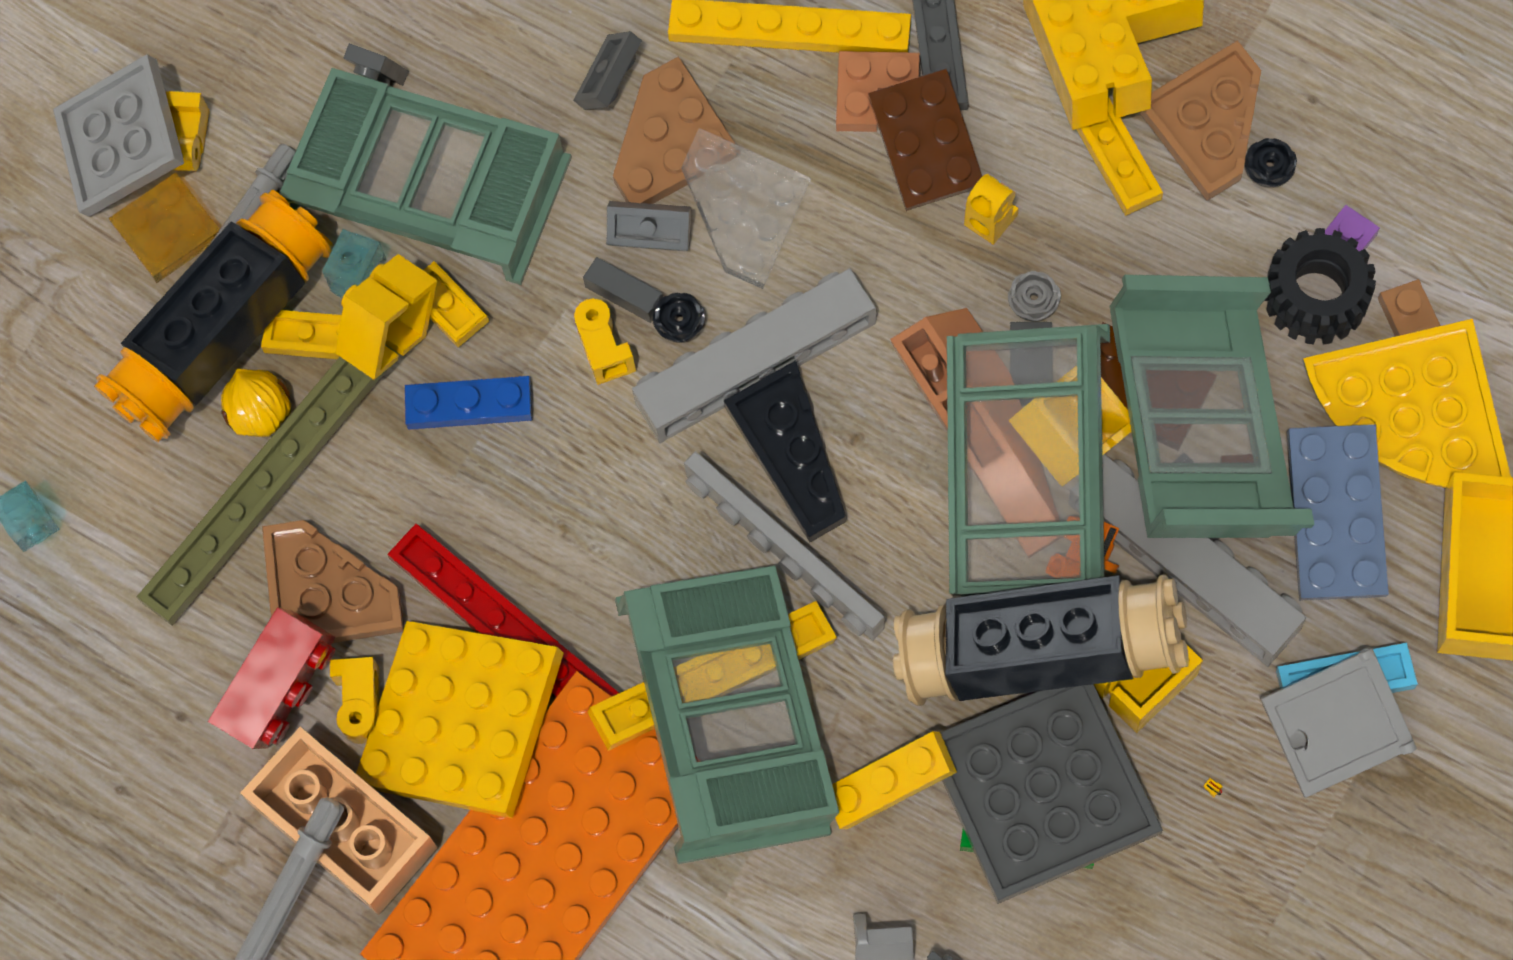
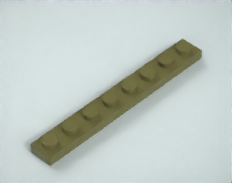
(255, 490)

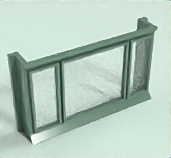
(1025, 458)

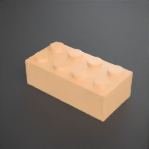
(373, 842)

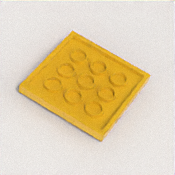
(459, 718)

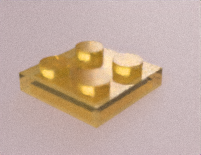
(165, 227)

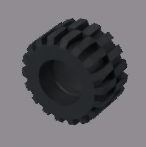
(1325, 256)

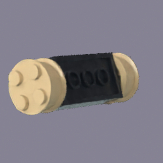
(1040, 639)

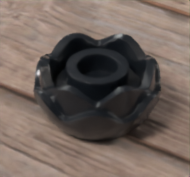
(1272, 151)
(678, 305)

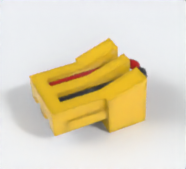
(1213, 787)

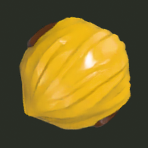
(255, 403)

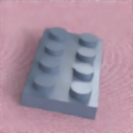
(1339, 479)

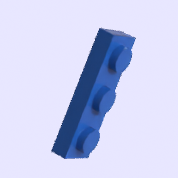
(468, 402)

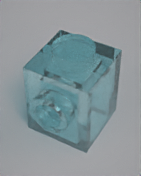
(351, 261)
(25, 516)

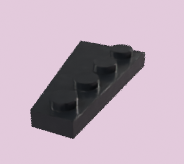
(786, 442)

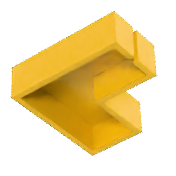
(1096, 49)
(1477, 568)

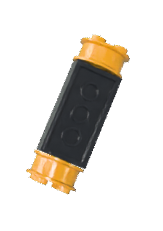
(213, 314)

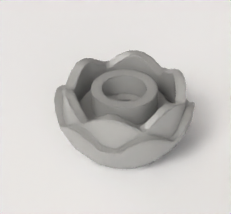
(1034, 284)

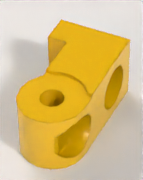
(190, 122)
(992, 206)
(595, 333)
(359, 696)

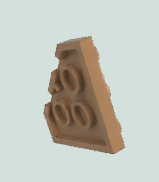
(1208, 118)
(661, 133)
(328, 584)

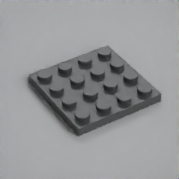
(1045, 789)

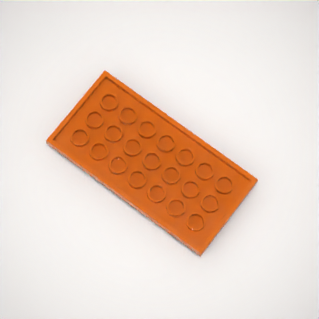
(553, 870)

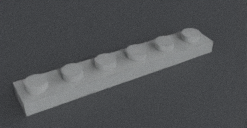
(793, 556)

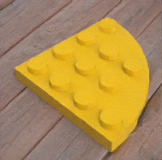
(1424, 397)

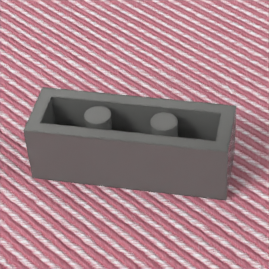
(622, 289)

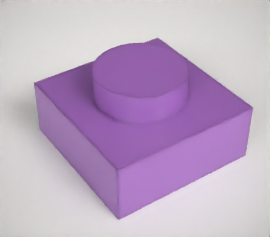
(1354, 226)

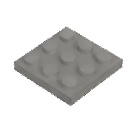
(118, 135)

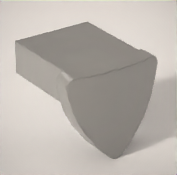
(881, 943)

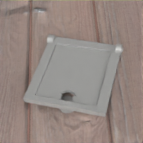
(1346, 719)

